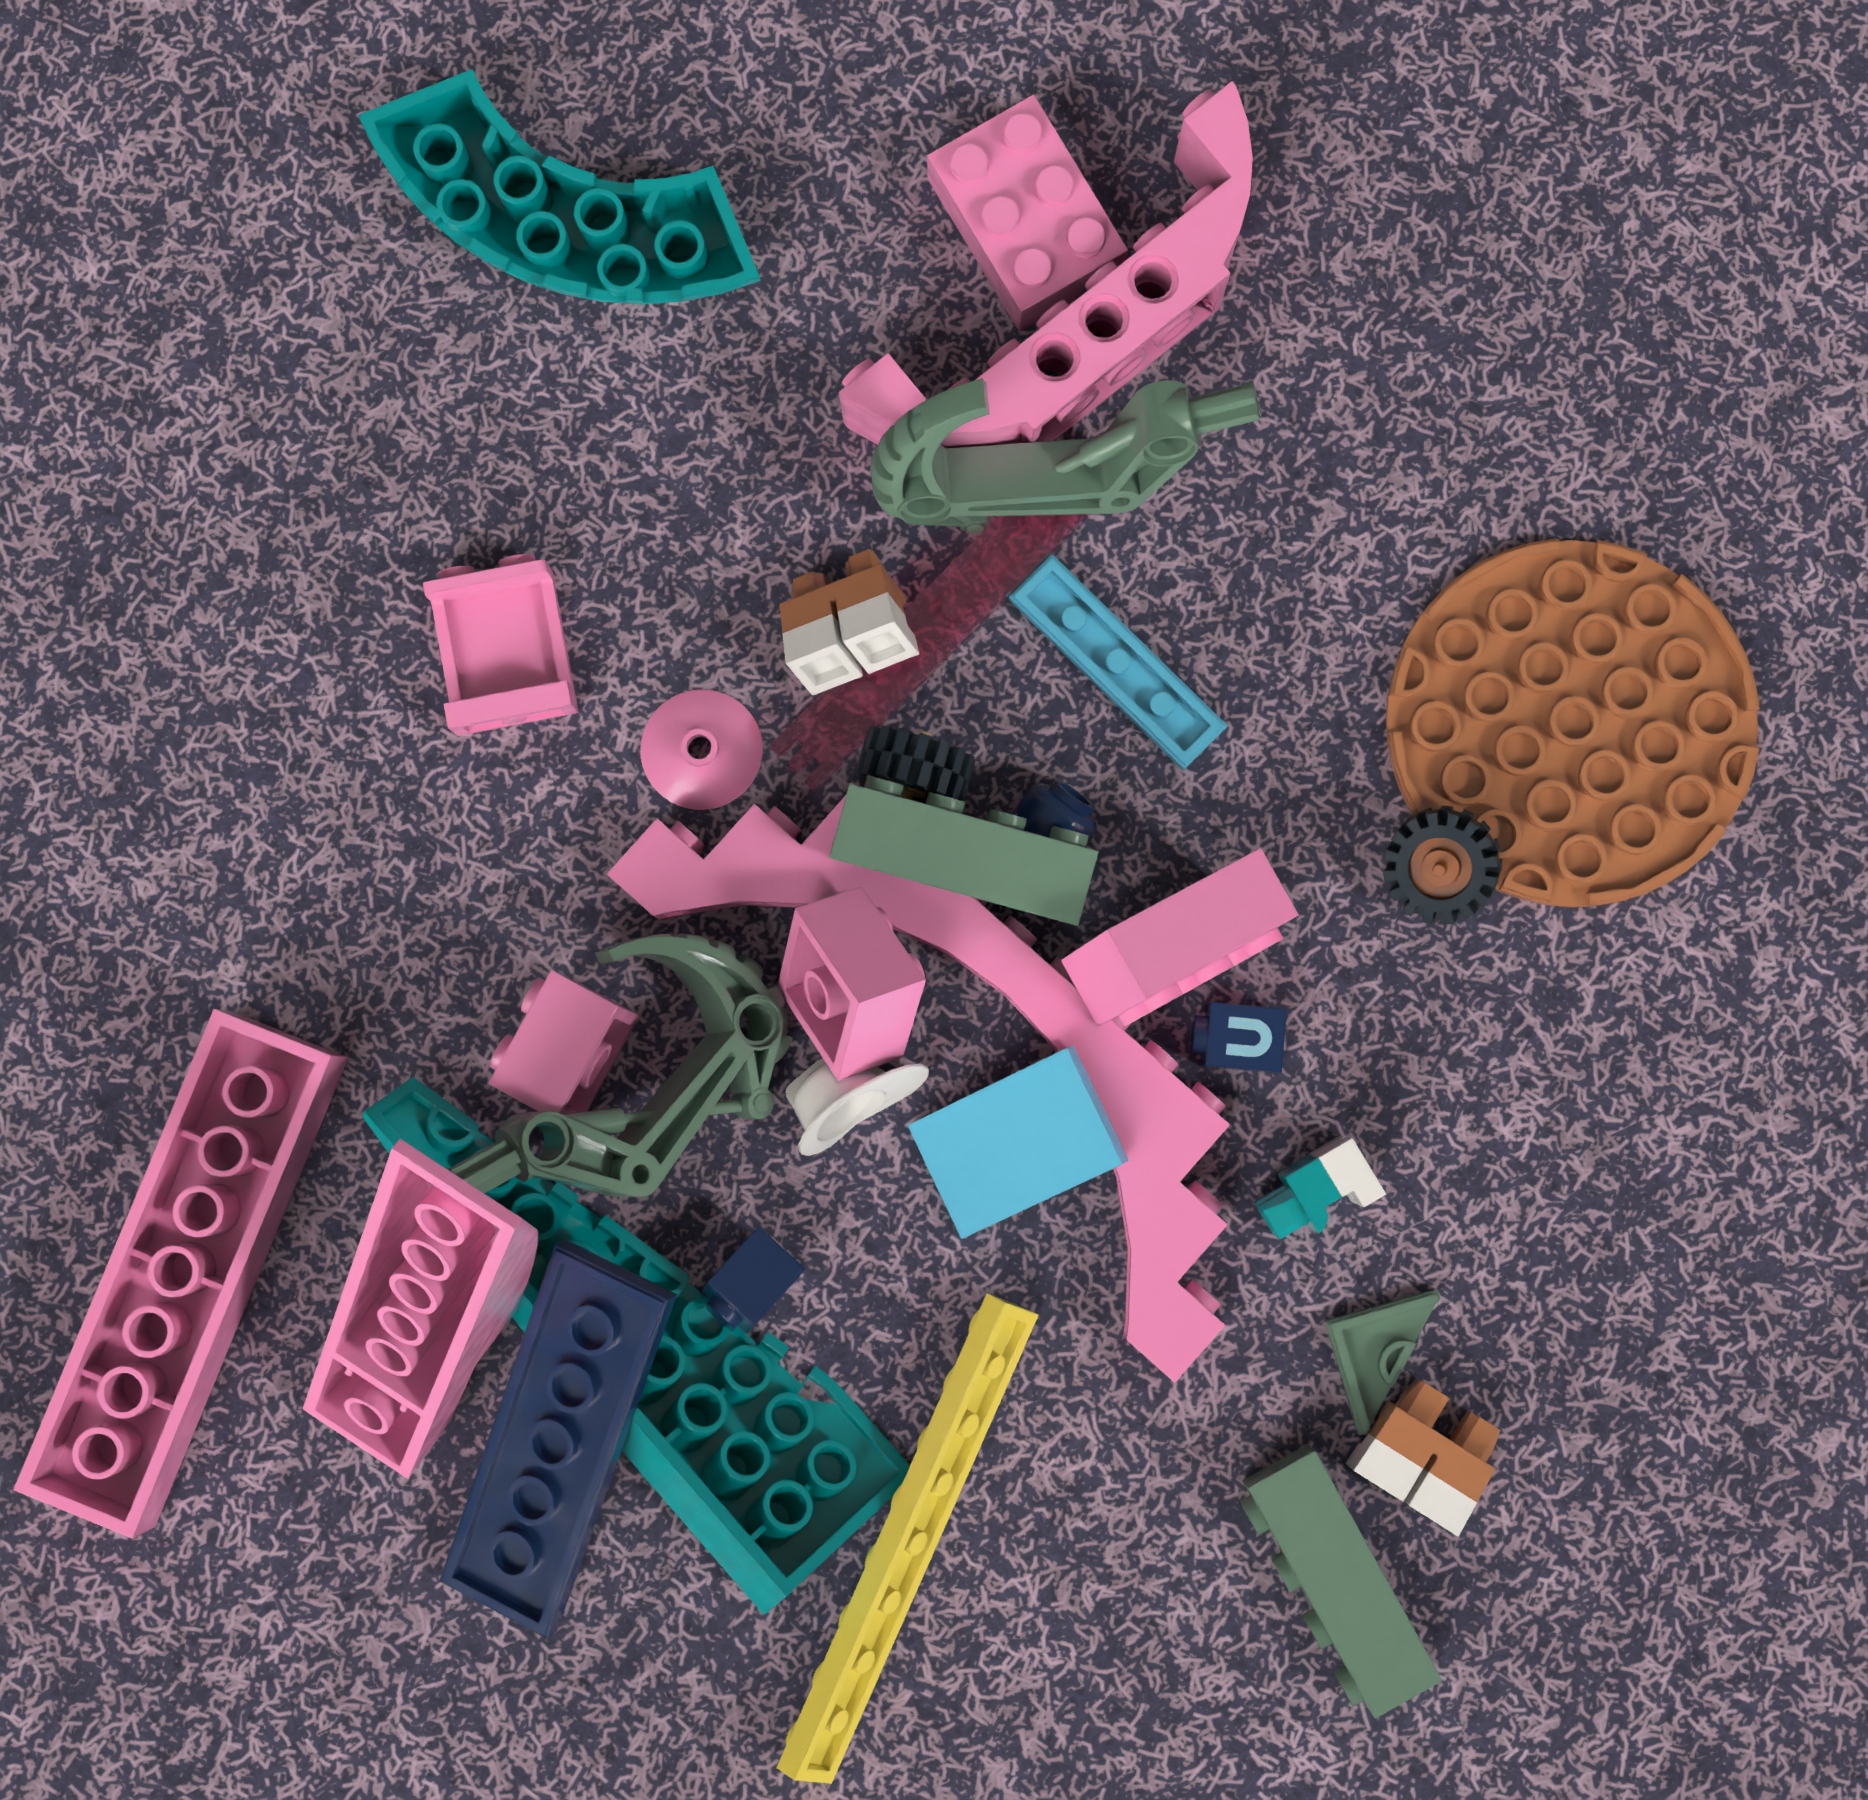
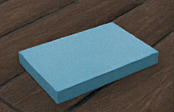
(1018, 1142)

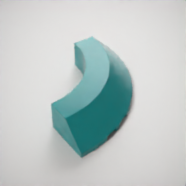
(552, 219)

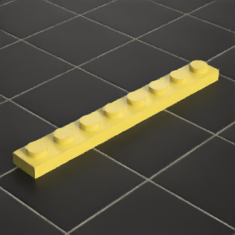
(907, 1541)

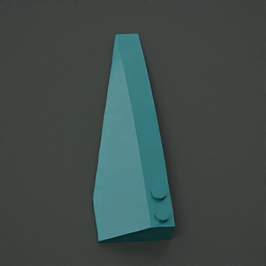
(719, 1422)

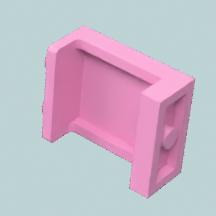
(501, 645)

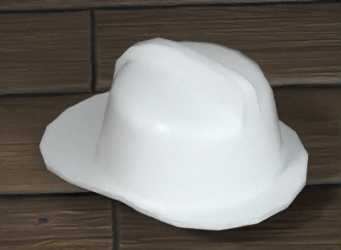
(834, 1107)

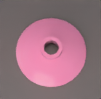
(720, 775)

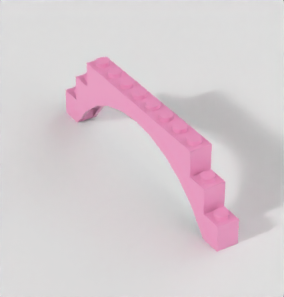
(1151, 1110)

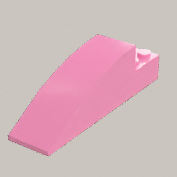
(418, 1309)

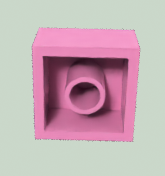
(851, 982)
(561, 1046)

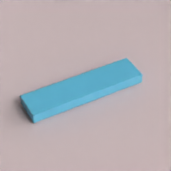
(1117, 662)

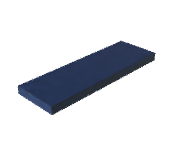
(557, 1437)

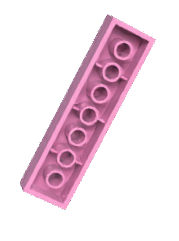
(181, 1274)

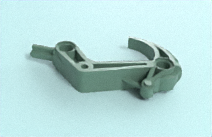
(1096, 475)
(636, 1162)

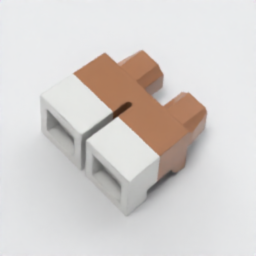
(845, 624)
(1423, 1466)

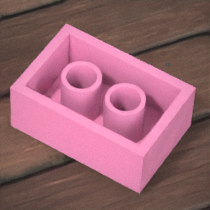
(1024, 211)
(1181, 941)

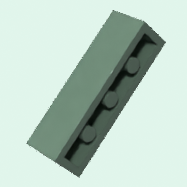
(964, 853)
(1340, 1580)

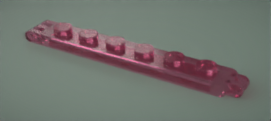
(941, 623)

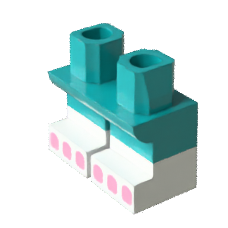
(1317, 1182)

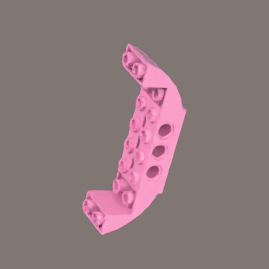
(1175, 266)

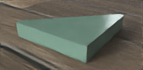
(1374, 1348)

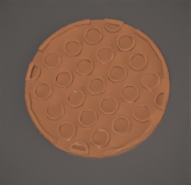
(1579, 716)

